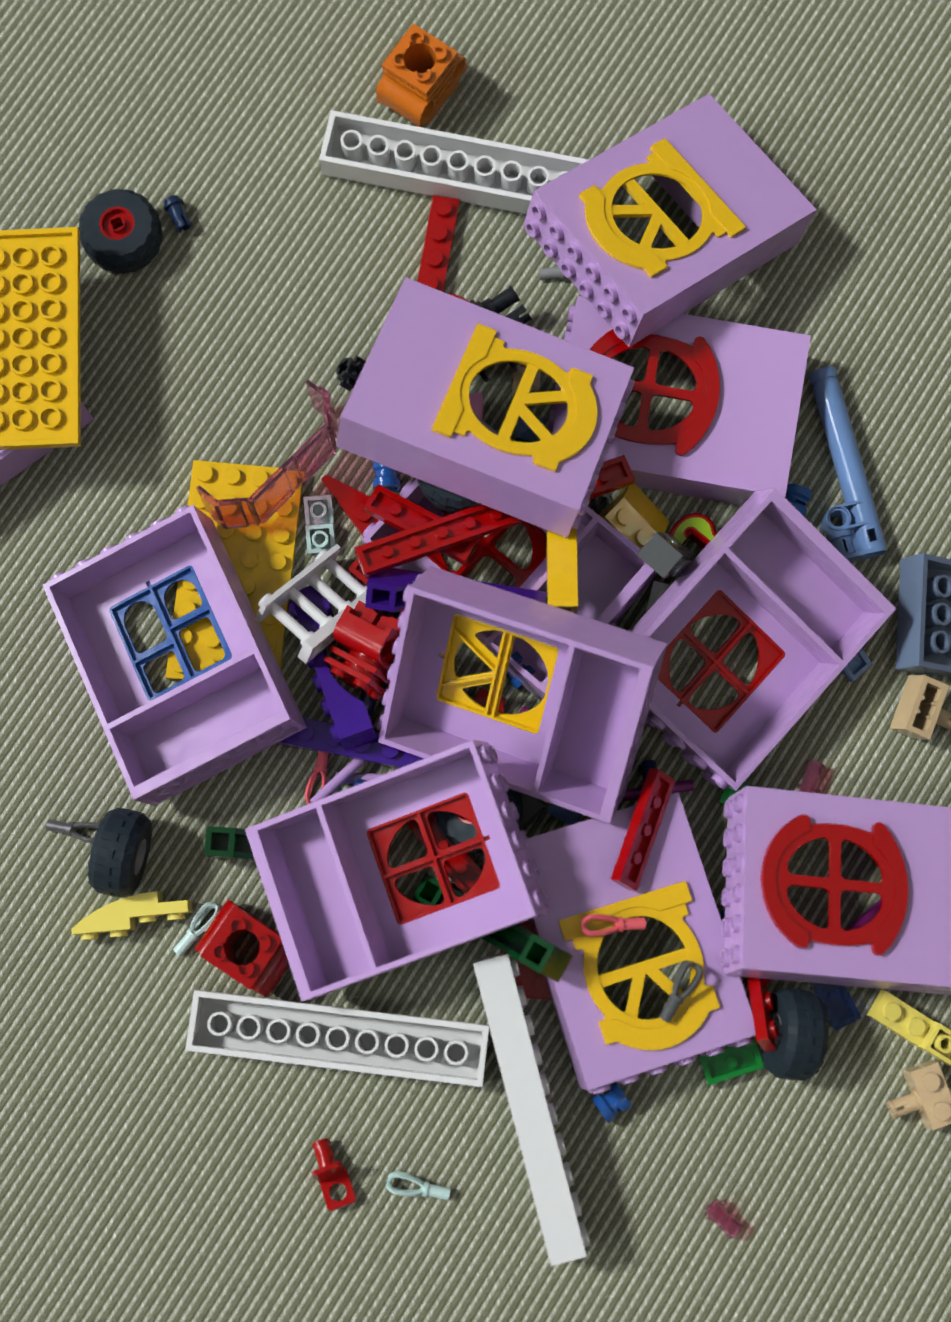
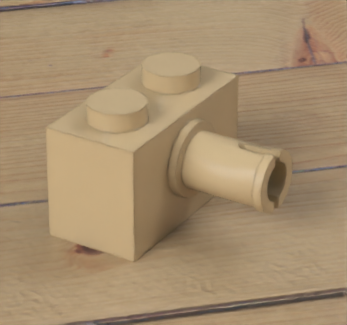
(921, 708)
(927, 1095)

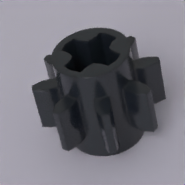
(349, 371)

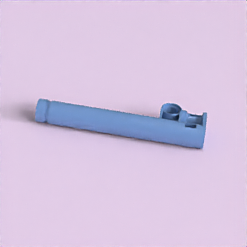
(859, 512)

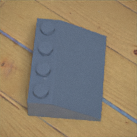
(924, 615)

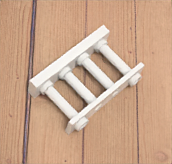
(312, 642)

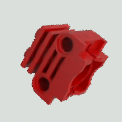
(370, 649)
(218, 949)

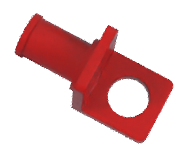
(330, 1174)

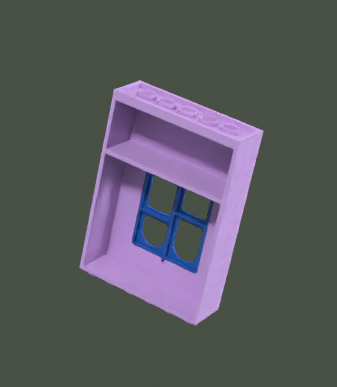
(211, 715)

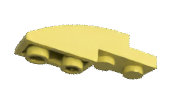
(121, 914)
(912, 1026)

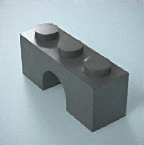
(666, 554)

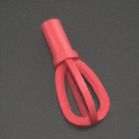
(319, 768)
(620, 924)

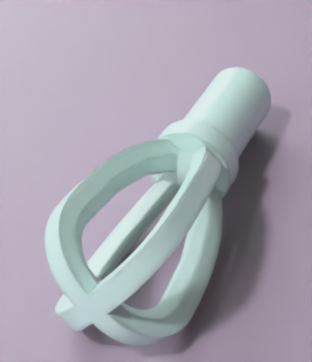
(192, 934)
(425, 1190)

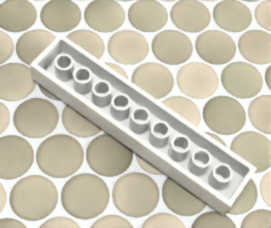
(437, 162)
(337, 1038)
(530, 1112)

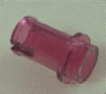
(812, 777)
(723, 1218)

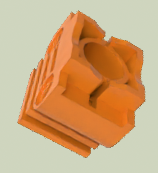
(419, 76)

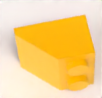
(635, 516)

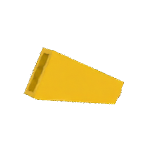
(562, 571)

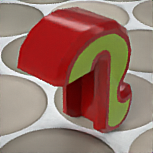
(696, 527)

